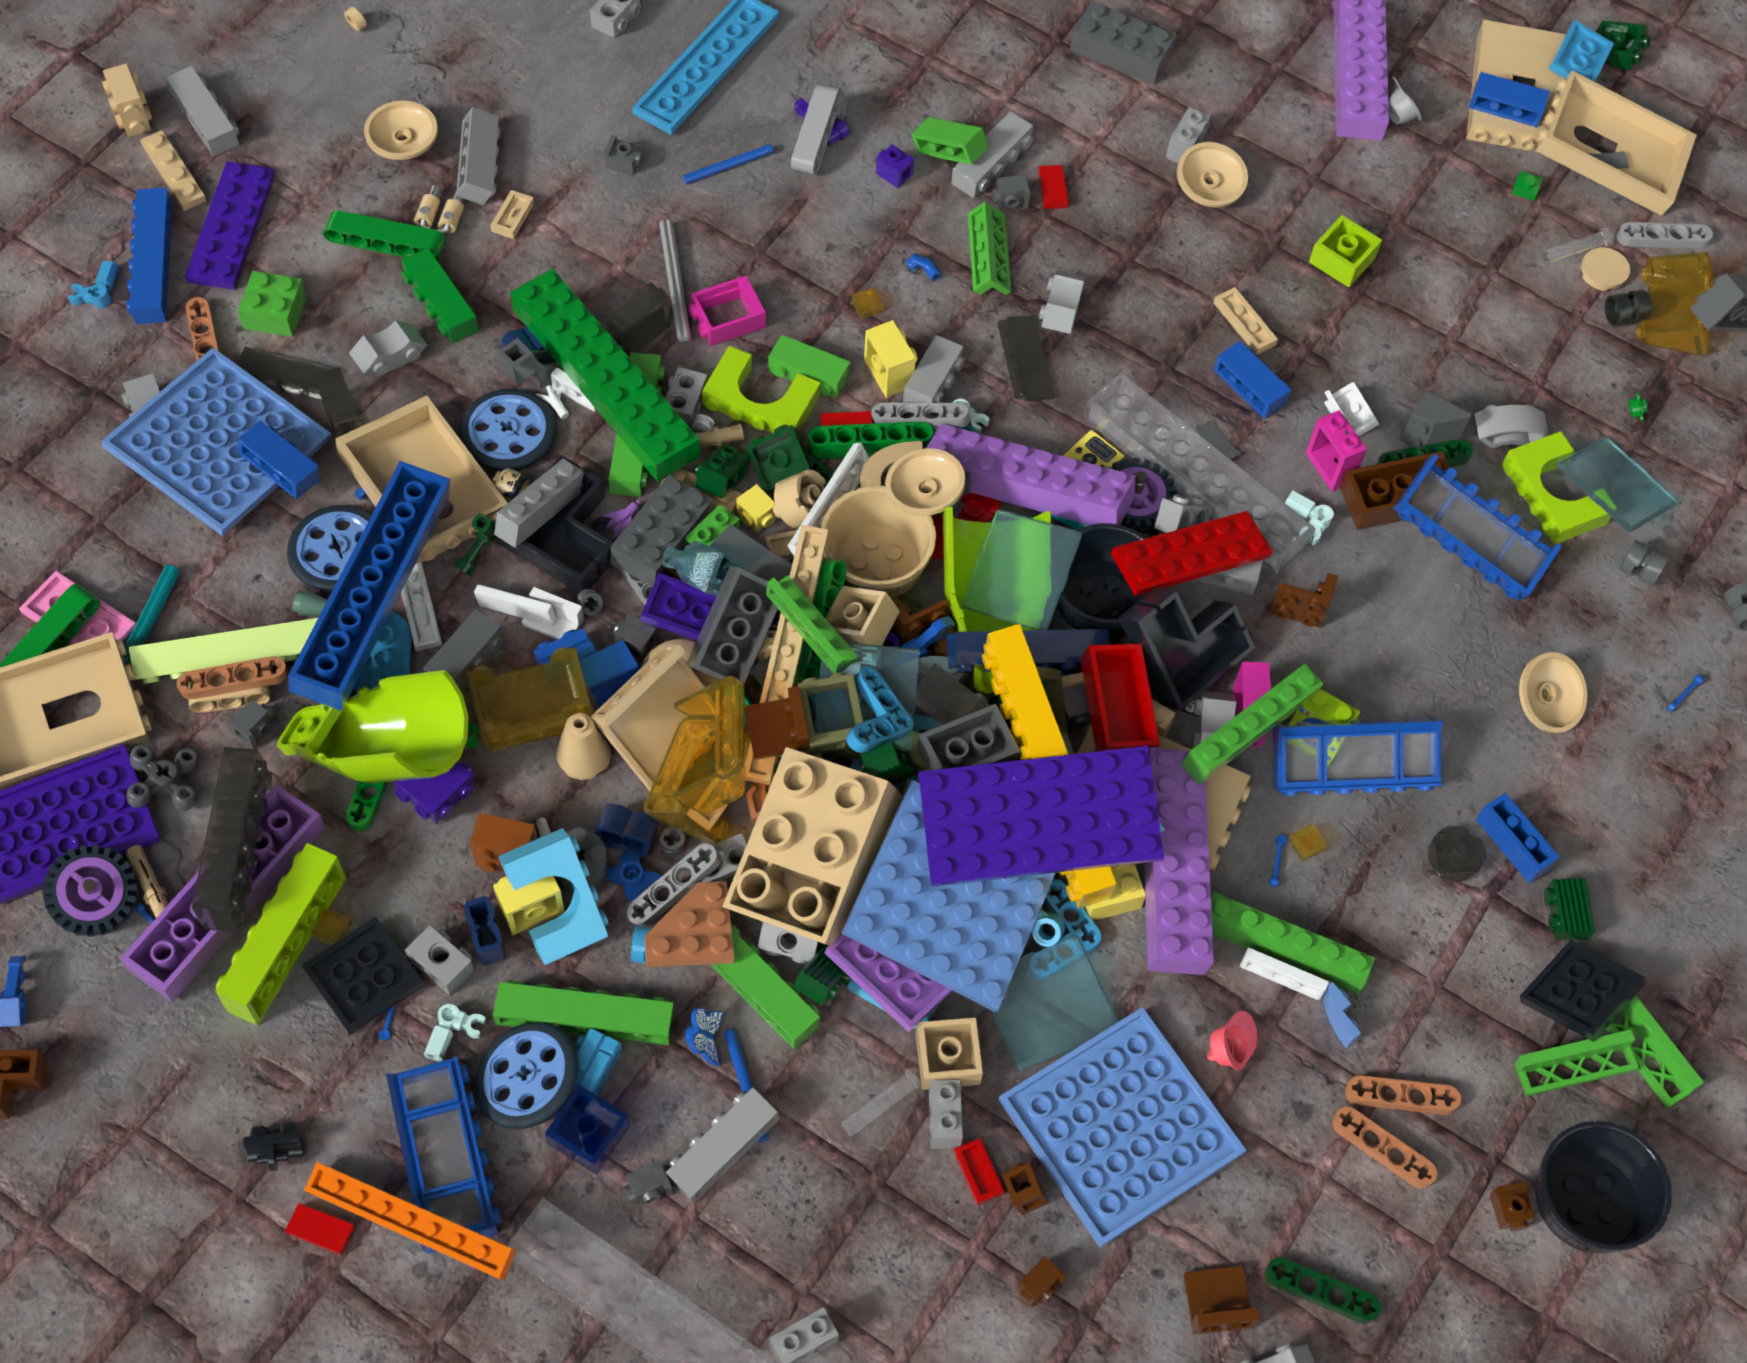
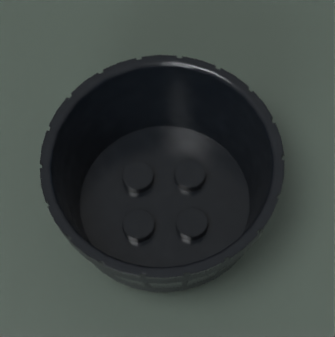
(1095, 585)
(1603, 1188)

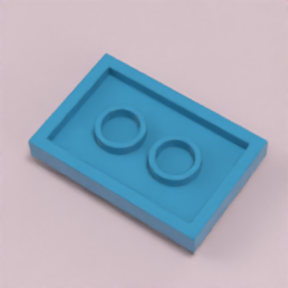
(1581, 52)

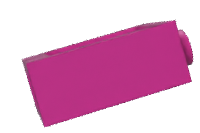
(722, 294)
(1334, 450)
(1250, 685)

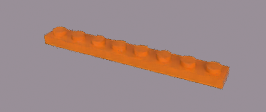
(411, 1221)

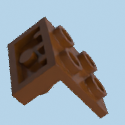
(1302, 604)
(913, 626)
(777, 726)
(1219, 1300)

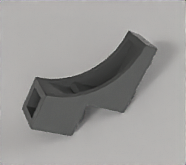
(522, 363)

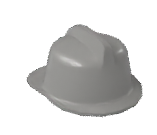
(1401, 106)

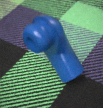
(925, 263)

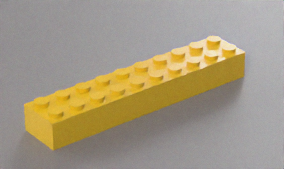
(1036, 734)

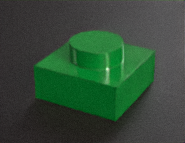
(1526, 185)

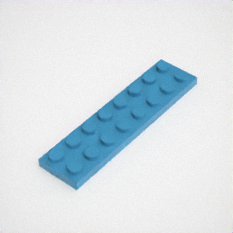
(705, 64)

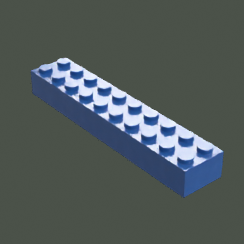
(369, 586)

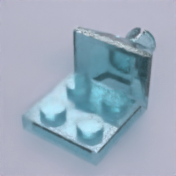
(696, 566)

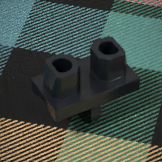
(273, 1148)

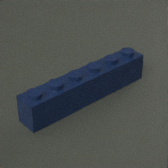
(1047, 648)

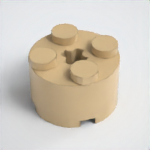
(797, 496)

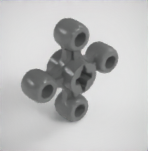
(162, 778)

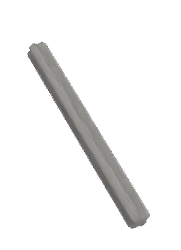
(675, 281)

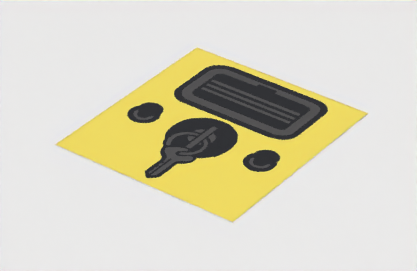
(1095, 451)

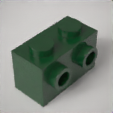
(722, 471)

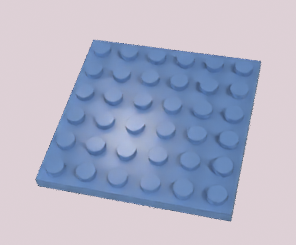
(190, 437)
(950, 933)
(1121, 1126)

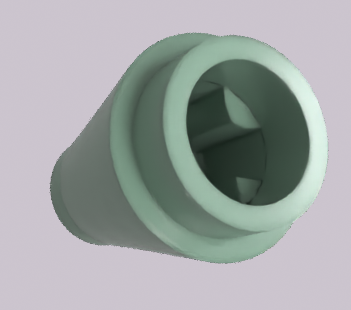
(308, 603)

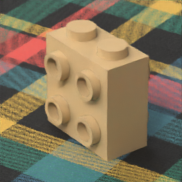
(127, 100)

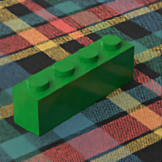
(439, 295)

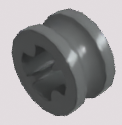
(596, 606)
(666, 836)

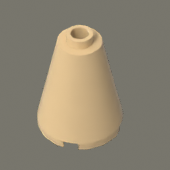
(583, 748)

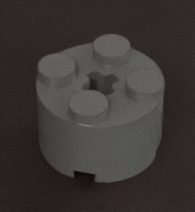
(593, 854)

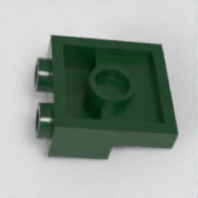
(1628, 42)
(777, 456)

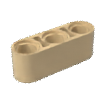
(229, 700)

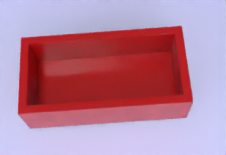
(1119, 697)

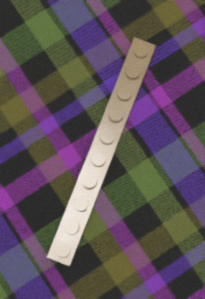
(788, 641)

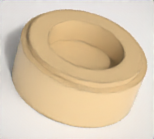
(355, 18)

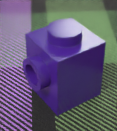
(894, 165)

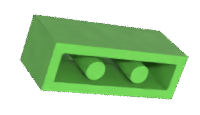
(950, 140)
(797, 357)

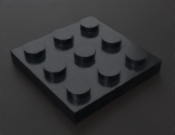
(362, 975)
(1582, 990)

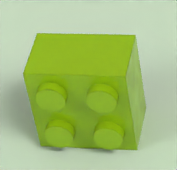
(1345, 251)

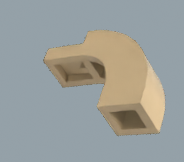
(878, 465)

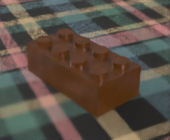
(1377, 488)

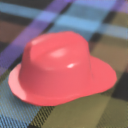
(1234, 1042)

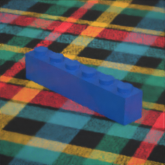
(150, 256)

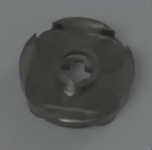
(1449, 867)

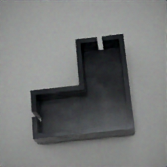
(565, 545)
(1185, 653)

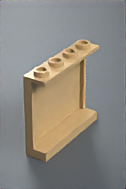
(642, 712)

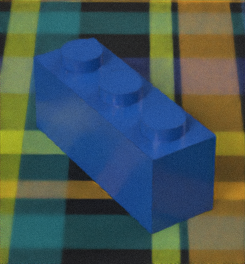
(1509, 99)
(1252, 379)
(278, 459)
(1517, 838)

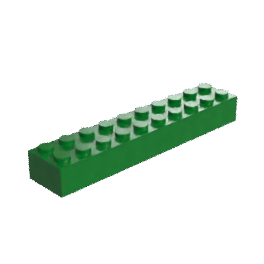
(605, 375)

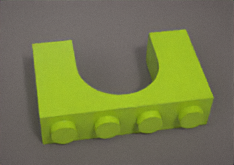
(724, 395)
(1558, 517)

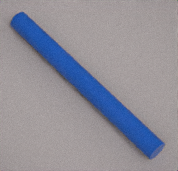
(727, 164)
(740, 1066)

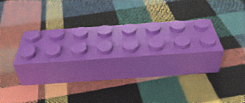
(1360, 69)
(1038, 477)
(1180, 885)
(175, 942)

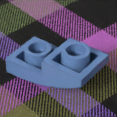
(1336, 1005)

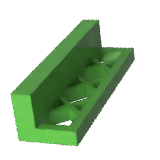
(984, 247)
(810, 624)
(1661, 1049)
(1574, 1052)

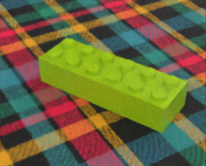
(280, 934)

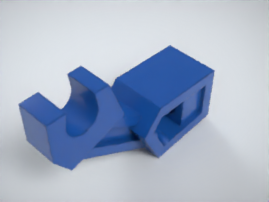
(932, 635)
(13, 998)

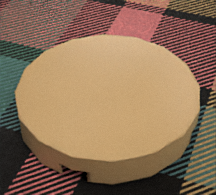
(1605, 269)

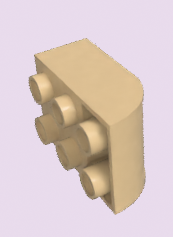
(812, 845)

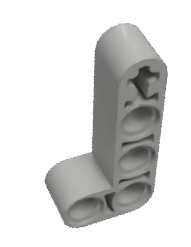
(825, 106)

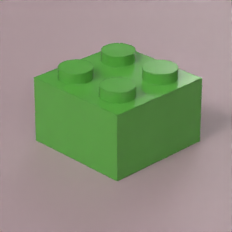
(272, 303)

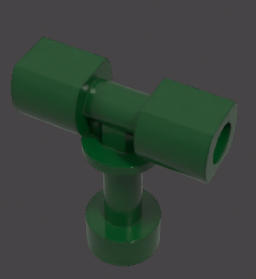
(486, 533)

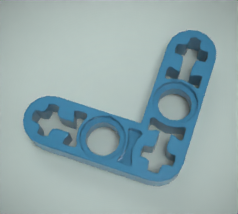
(894, 725)
(1089, 927)

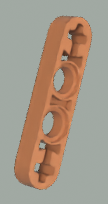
(204, 339)
(232, 681)
(1402, 1090)
(1386, 1143)

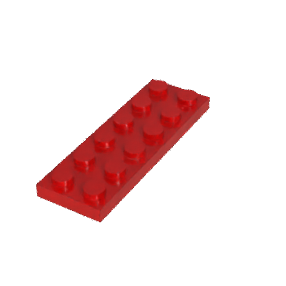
(1191, 553)

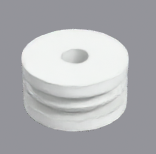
(702, 423)

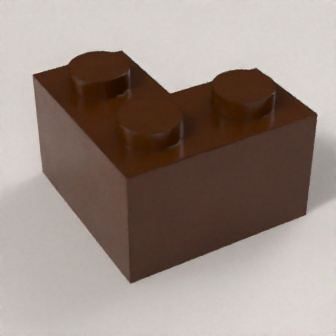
(20, 1072)

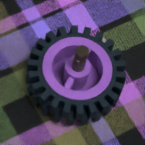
(1149, 491)
(90, 890)

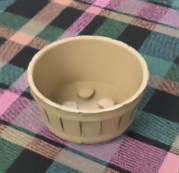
(878, 541)

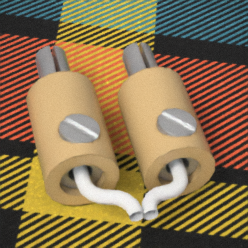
(429, 207)

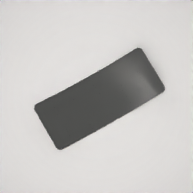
(1617, 160)
(1217, 439)

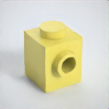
(756, 508)

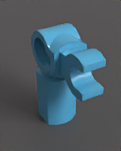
(99, 293)

